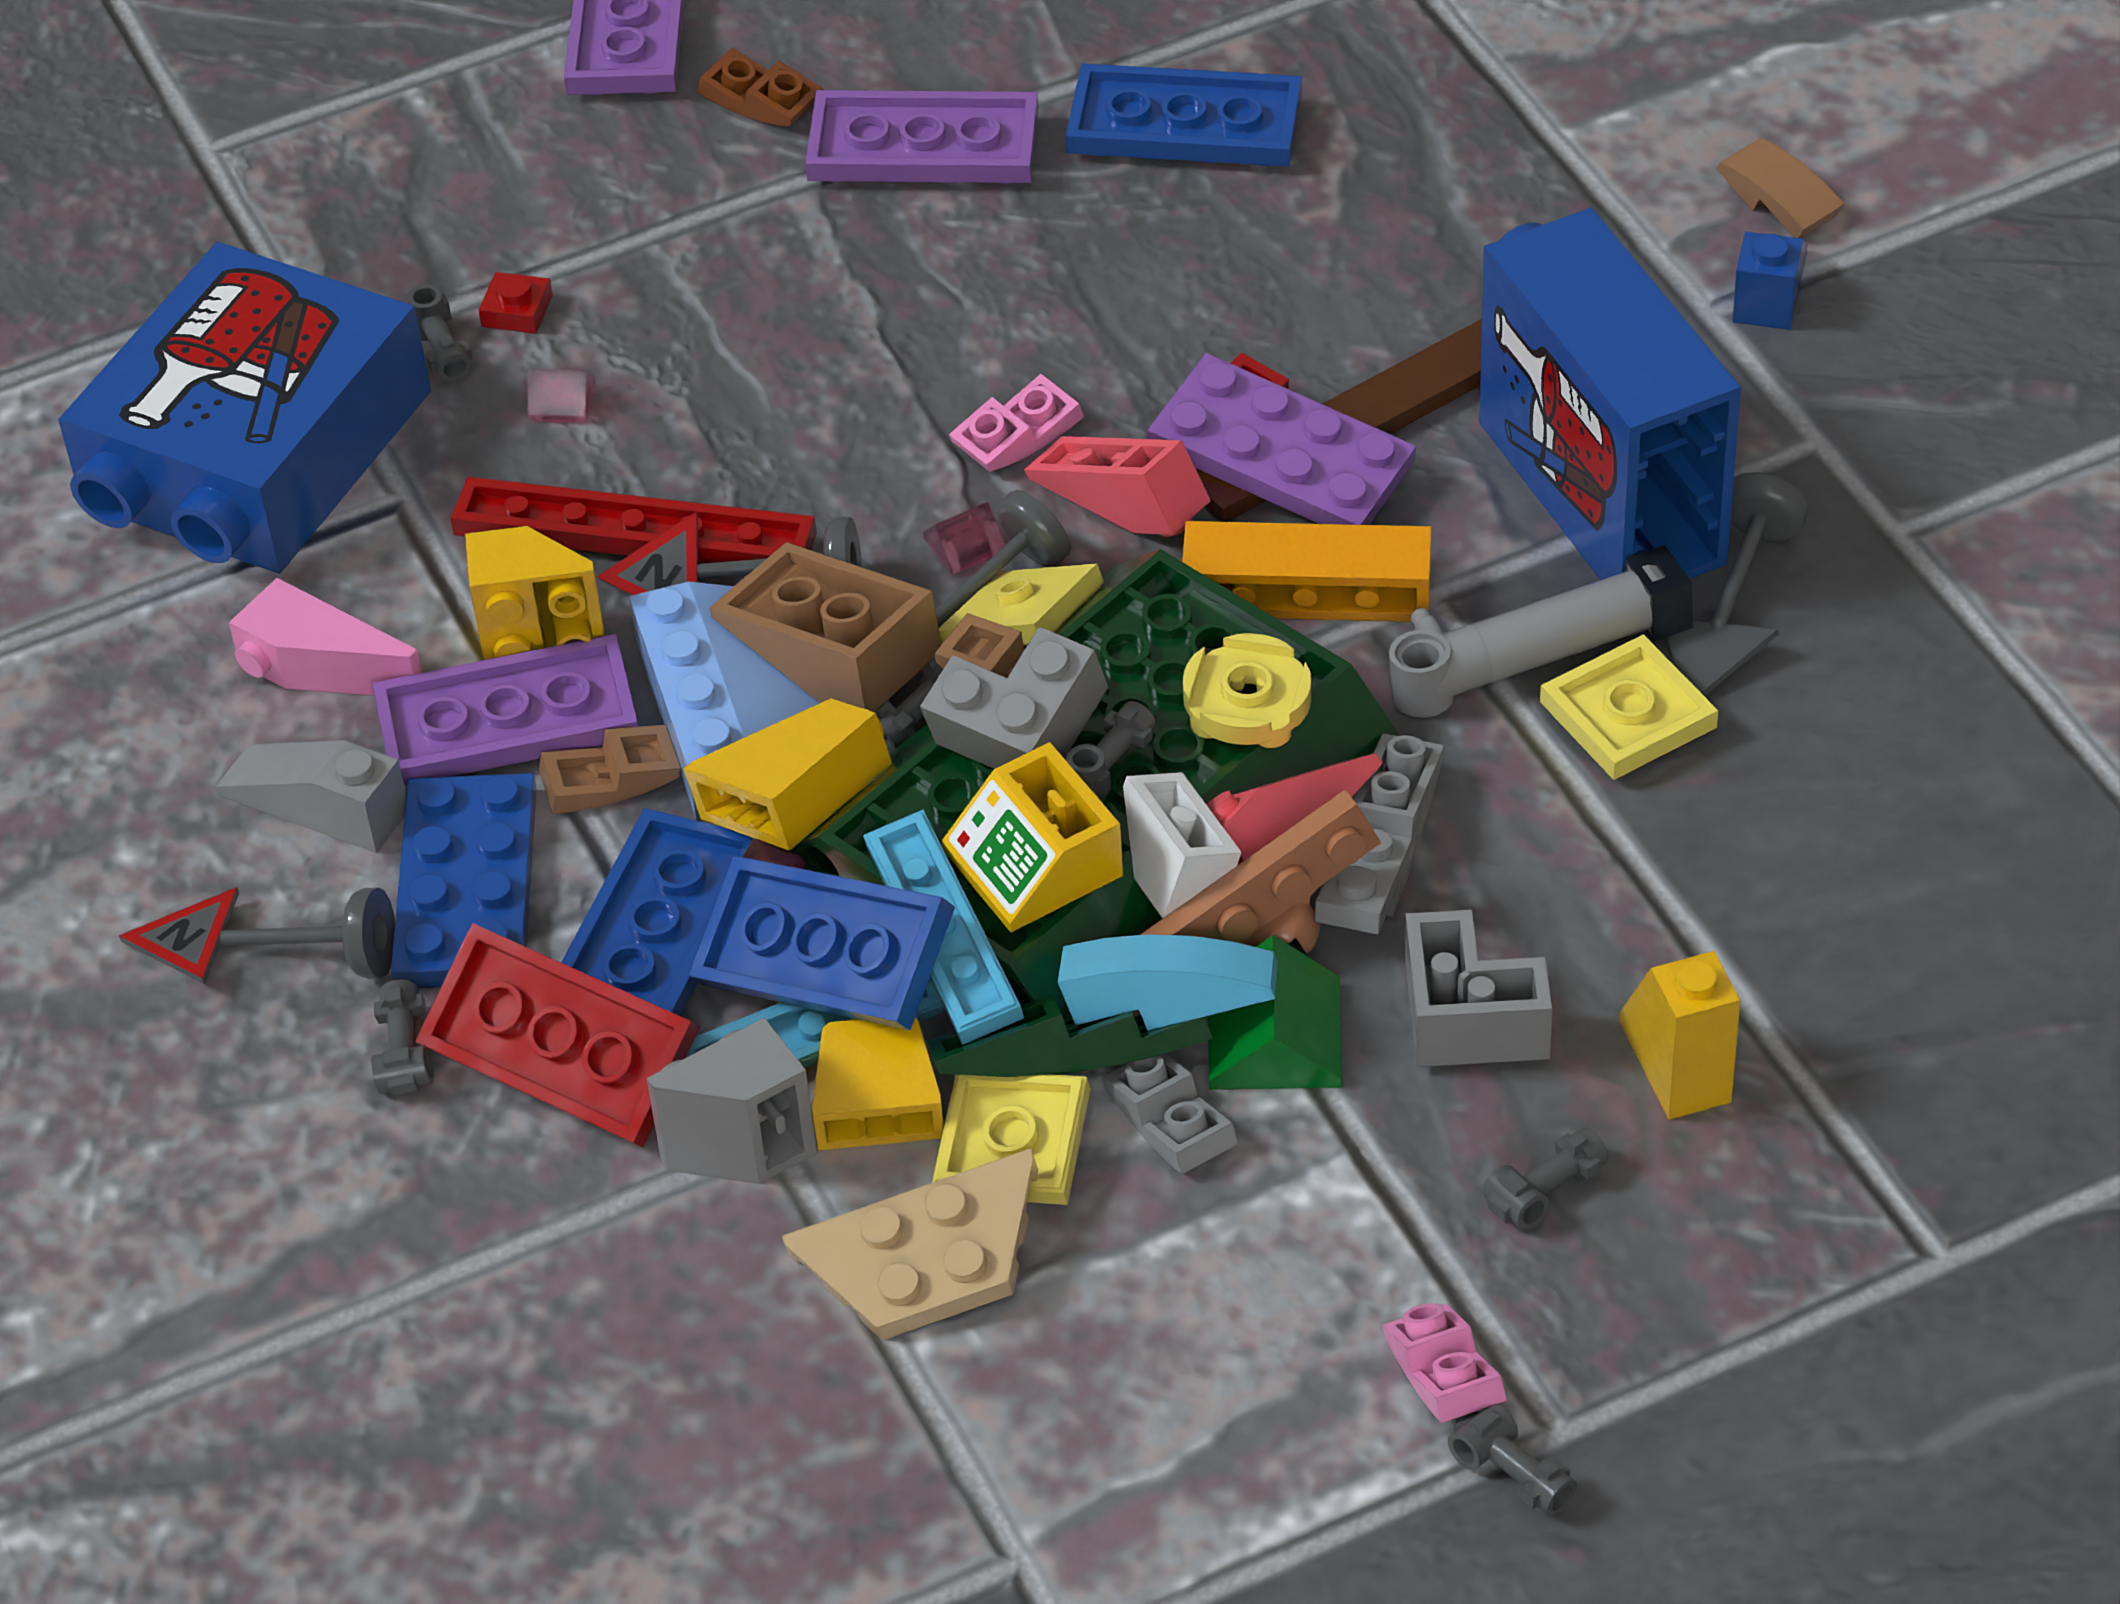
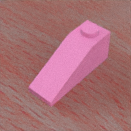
(314, 645)

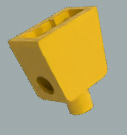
(874, 1086)

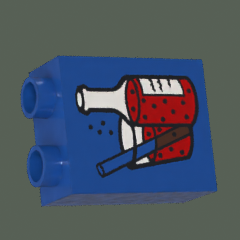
(1606, 397)
(245, 408)

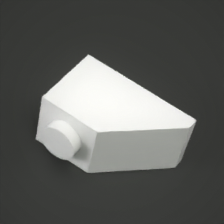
(1174, 840)

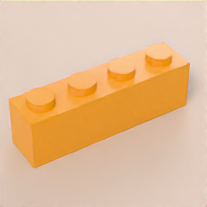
(1316, 567)

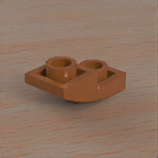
(757, 93)

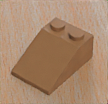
(832, 625)

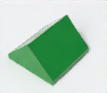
(1284, 1039)

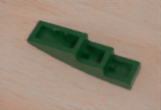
(1055, 1045)

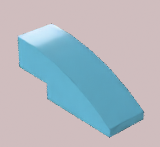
(1163, 977)

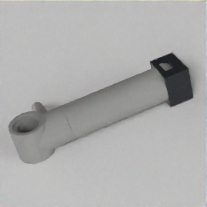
(1437, 665)

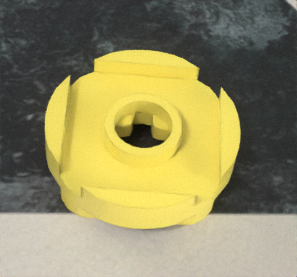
(1253, 718)

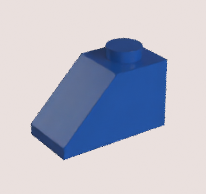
(1768, 279)

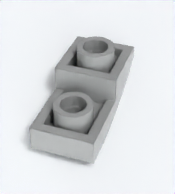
(1168, 1112)

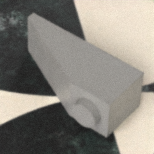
(322, 787)

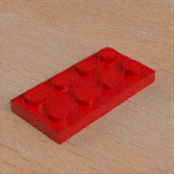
(554, 1033)

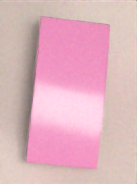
(1024, 425)
(1442, 1361)

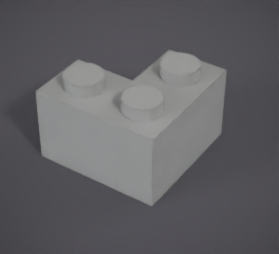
(1003, 718)
(1469, 1006)

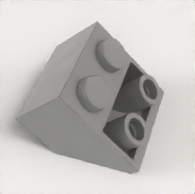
(734, 1108)

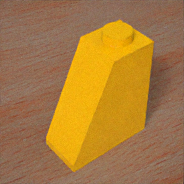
(790, 773)
(1685, 1033)

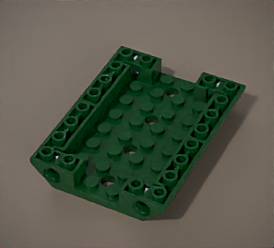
(1144, 632)

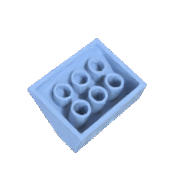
(705, 677)

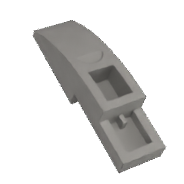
(1397, 808)

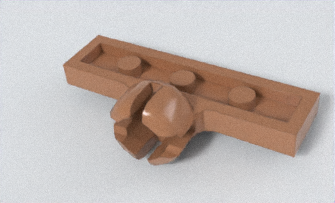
(1274, 885)

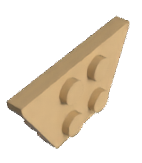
(925, 1248)

